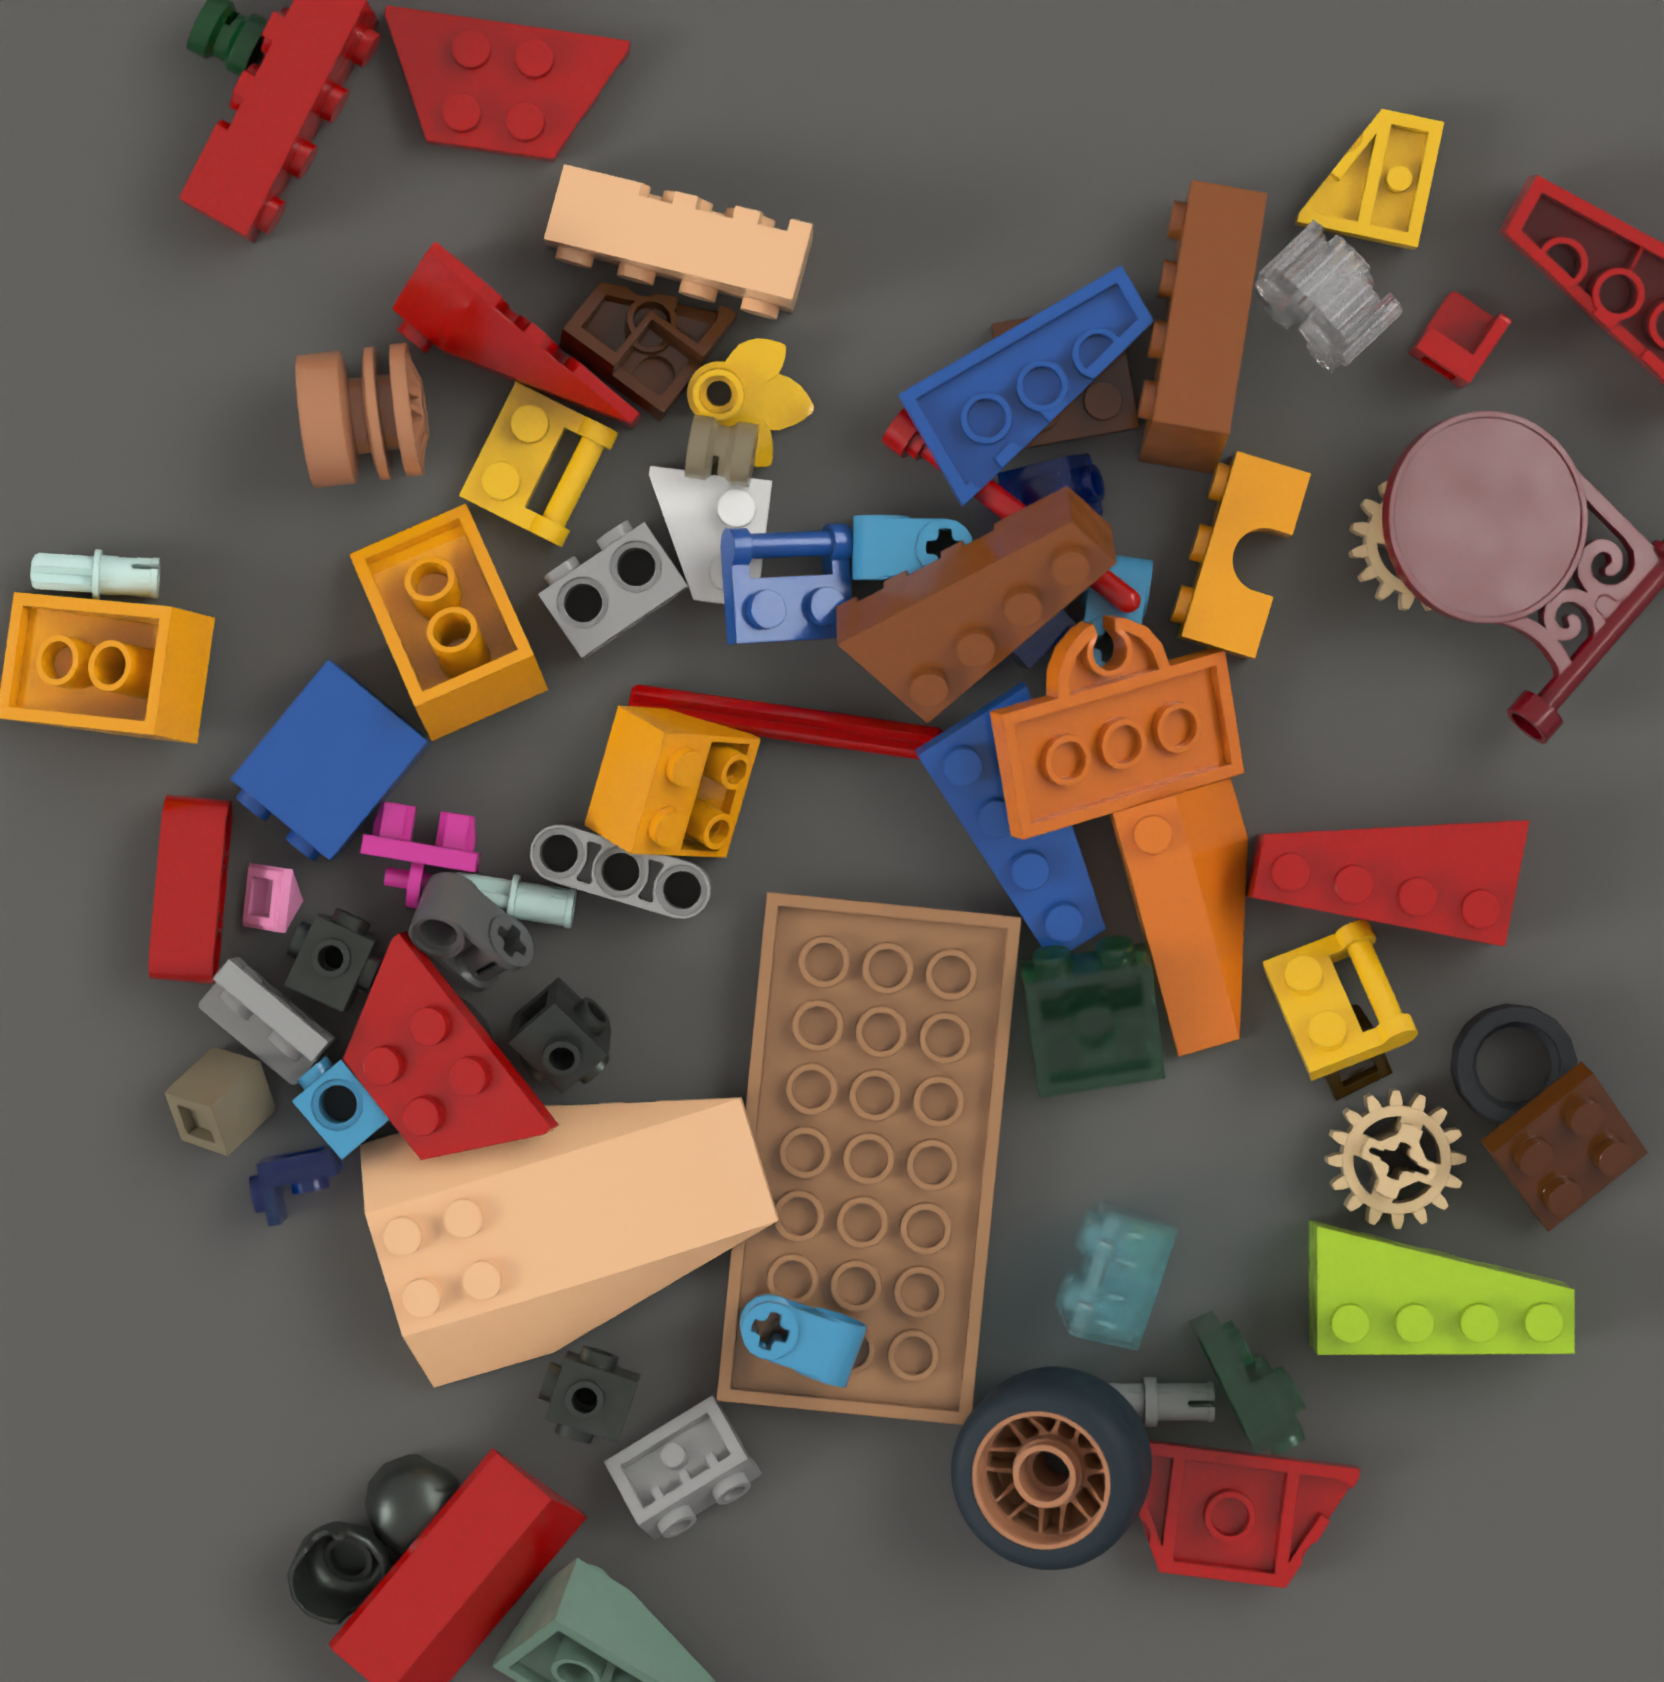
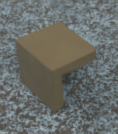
(220, 1101)

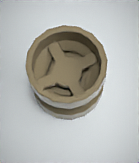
(721, 450)

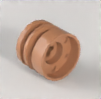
(360, 415)

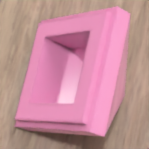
(270, 898)

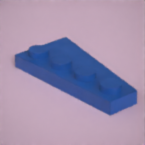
(1011, 388)
(1039, 874)

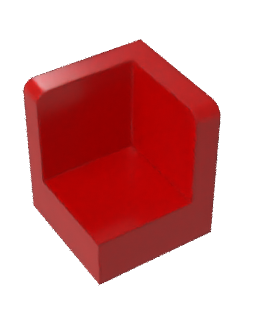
(1458, 339)

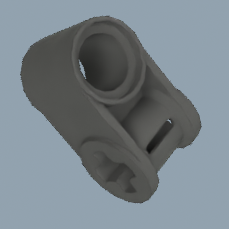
(464, 930)

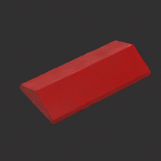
(458, 1576)

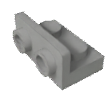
(265, 1020)
(683, 1470)

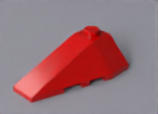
(473, 324)

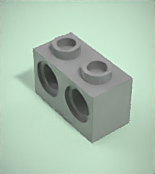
(621, 603)

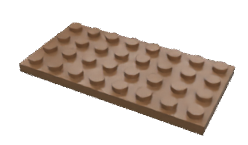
(878, 1146)

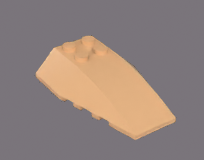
(560, 1230)

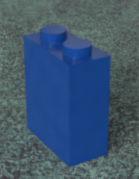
(329, 763)

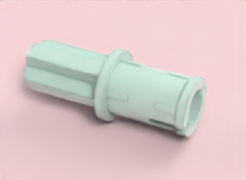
(96, 574)
(528, 900)

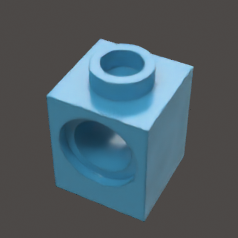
(341, 1135)

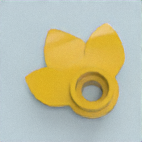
(757, 391)

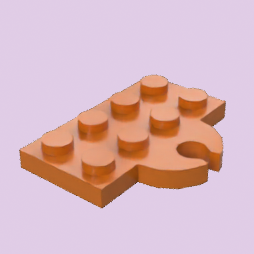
(1114, 730)

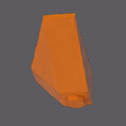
(1189, 895)

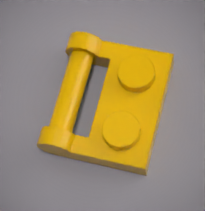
(519, 455)
(1320, 1010)

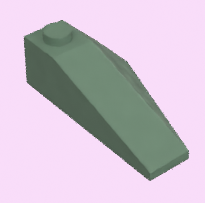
(593, 1632)

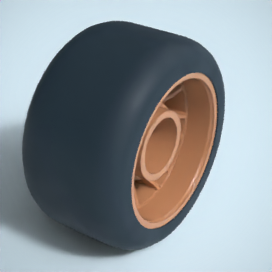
(1024, 1505)

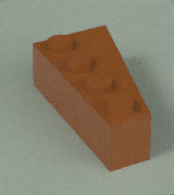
(1202, 327)
(970, 609)

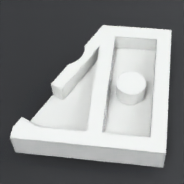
(698, 515)

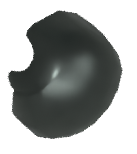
(406, 1499)
(336, 1570)

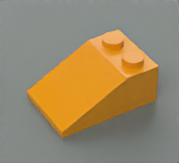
(448, 622)
(106, 666)

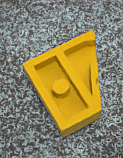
(1380, 182)

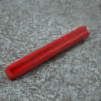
(791, 722)

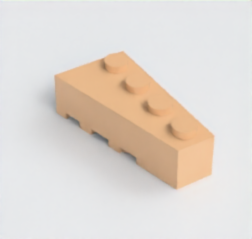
(678, 241)

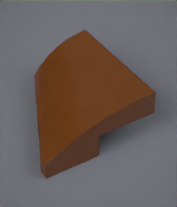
(644, 342)

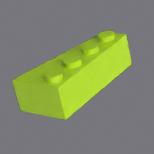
(1421, 1301)

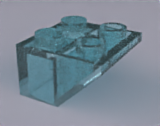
(1117, 1275)

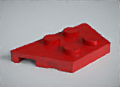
(500, 81)
(436, 1063)
(1238, 1511)

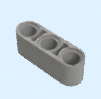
(589, 872)

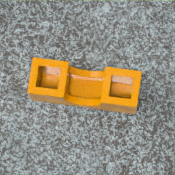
(1250, 498)

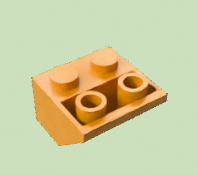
(671, 783)

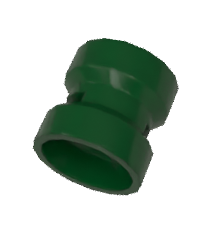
(227, 35)

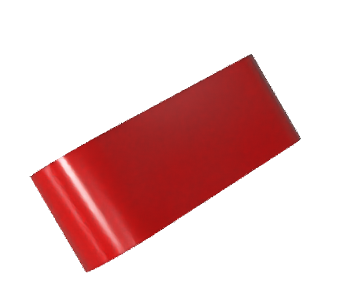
(190, 889)

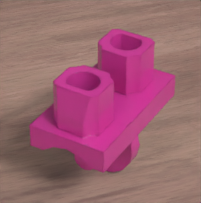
(393, 839)

